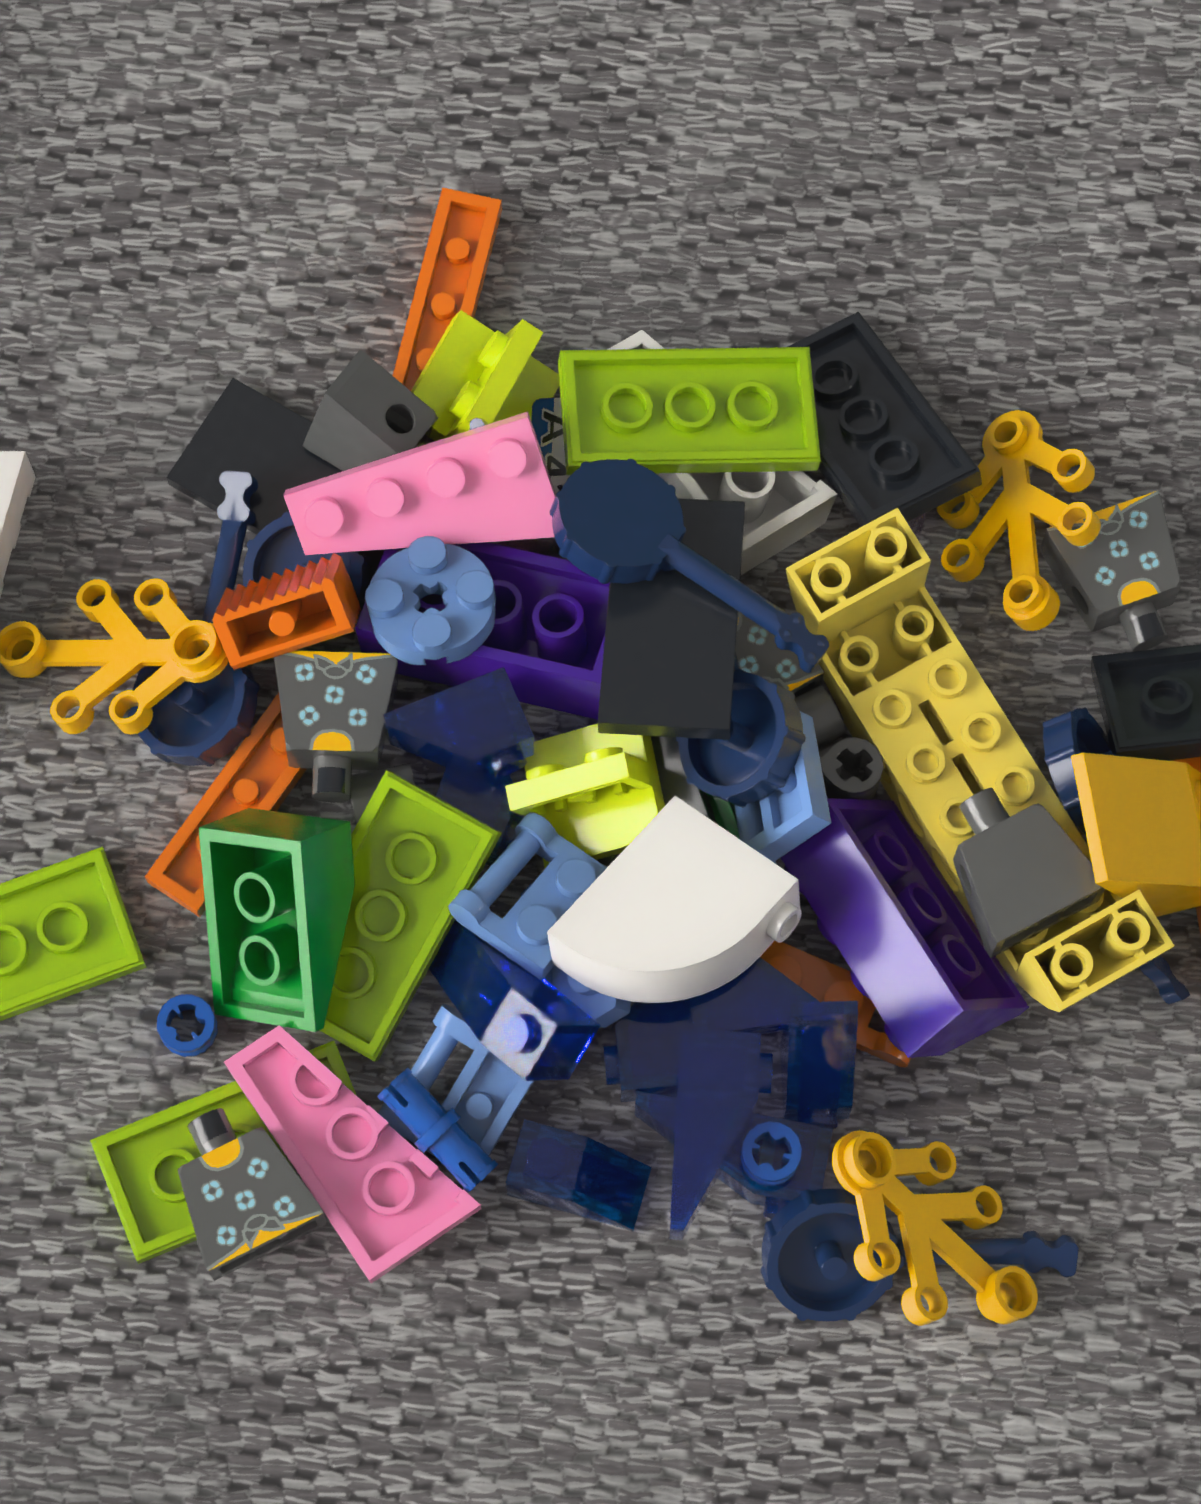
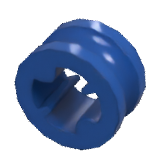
(204, 1016)
(764, 1173)

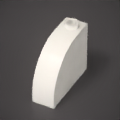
(675, 912)

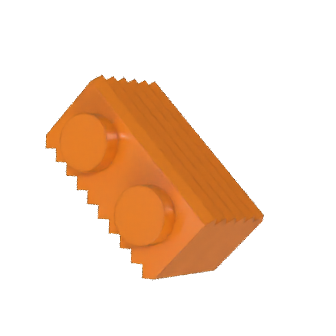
(286, 612)

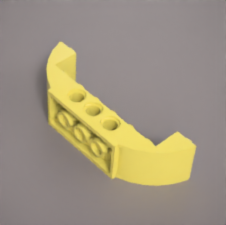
(945, 738)

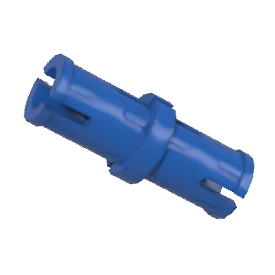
(437, 1130)

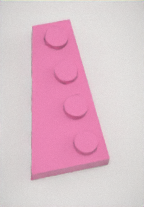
(458, 489)
(360, 1170)

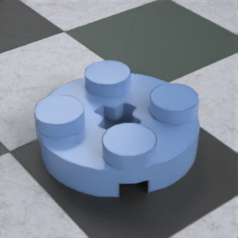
(426, 570)

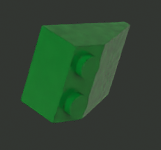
(276, 913)

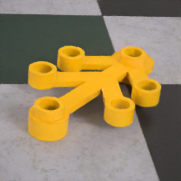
(1016, 510)
(119, 656)
(1001, 1294)

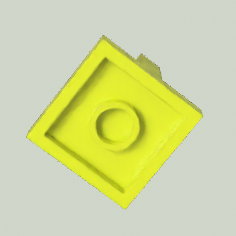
(483, 375)
(591, 788)

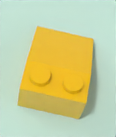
(1143, 827)

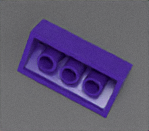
(543, 631)
(901, 929)

